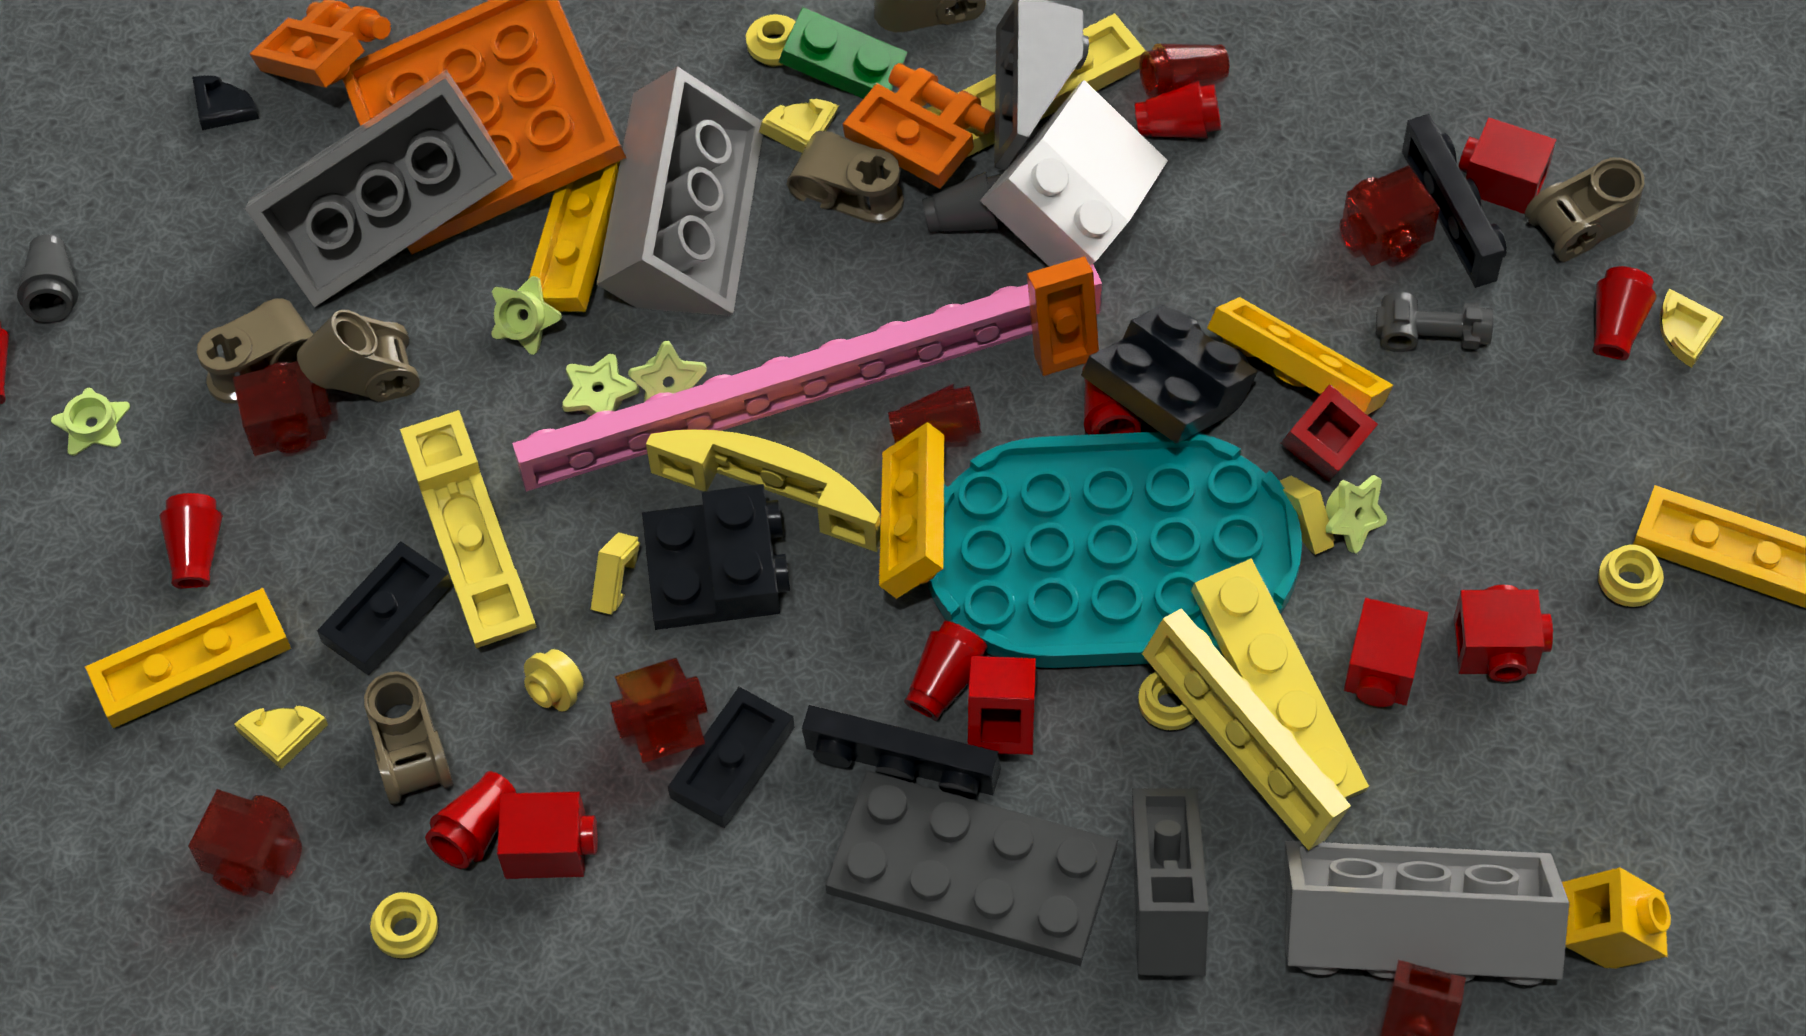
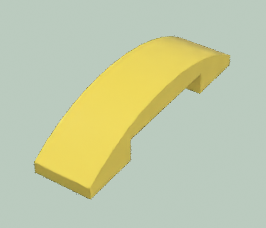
(698, 455)
(467, 529)

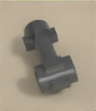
(1401, 323)

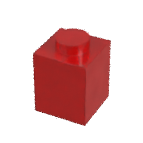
(1507, 164)
(1329, 433)
(1385, 653)
(1002, 704)
(544, 835)

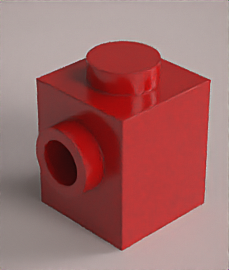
(1501, 632)

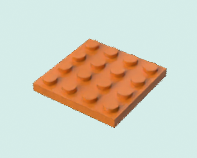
(524, 84)

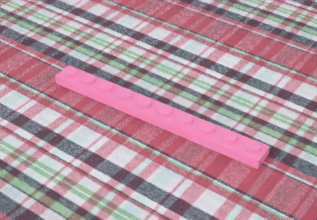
(779, 385)

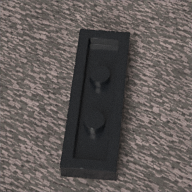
(1474, 239)
(900, 752)

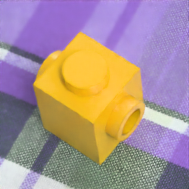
(1616, 919)

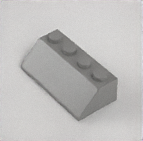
(379, 188)
(681, 199)
(1424, 907)

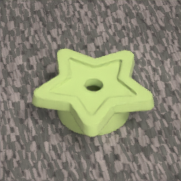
(507, 314)
(664, 365)
(603, 373)
(88, 406)
(1355, 511)

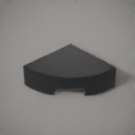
(222, 103)

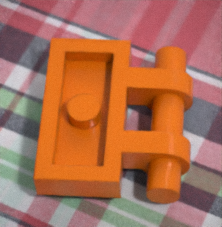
(321, 44)
(917, 138)

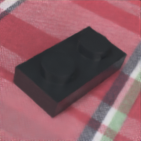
(384, 608)
(733, 757)

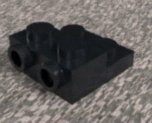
(1172, 373)
(715, 559)

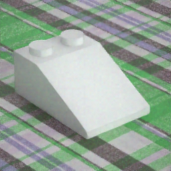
(1076, 180)

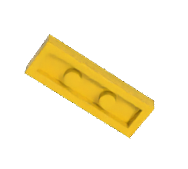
(574, 240)
(1295, 355)
(912, 511)
(1725, 545)
(187, 658)

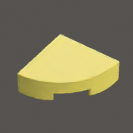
(798, 122)
(1687, 326)
(1311, 514)
(612, 559)
(281, 731)

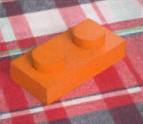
(1063, 315)

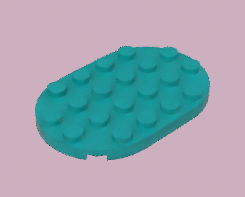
(1098, 537)

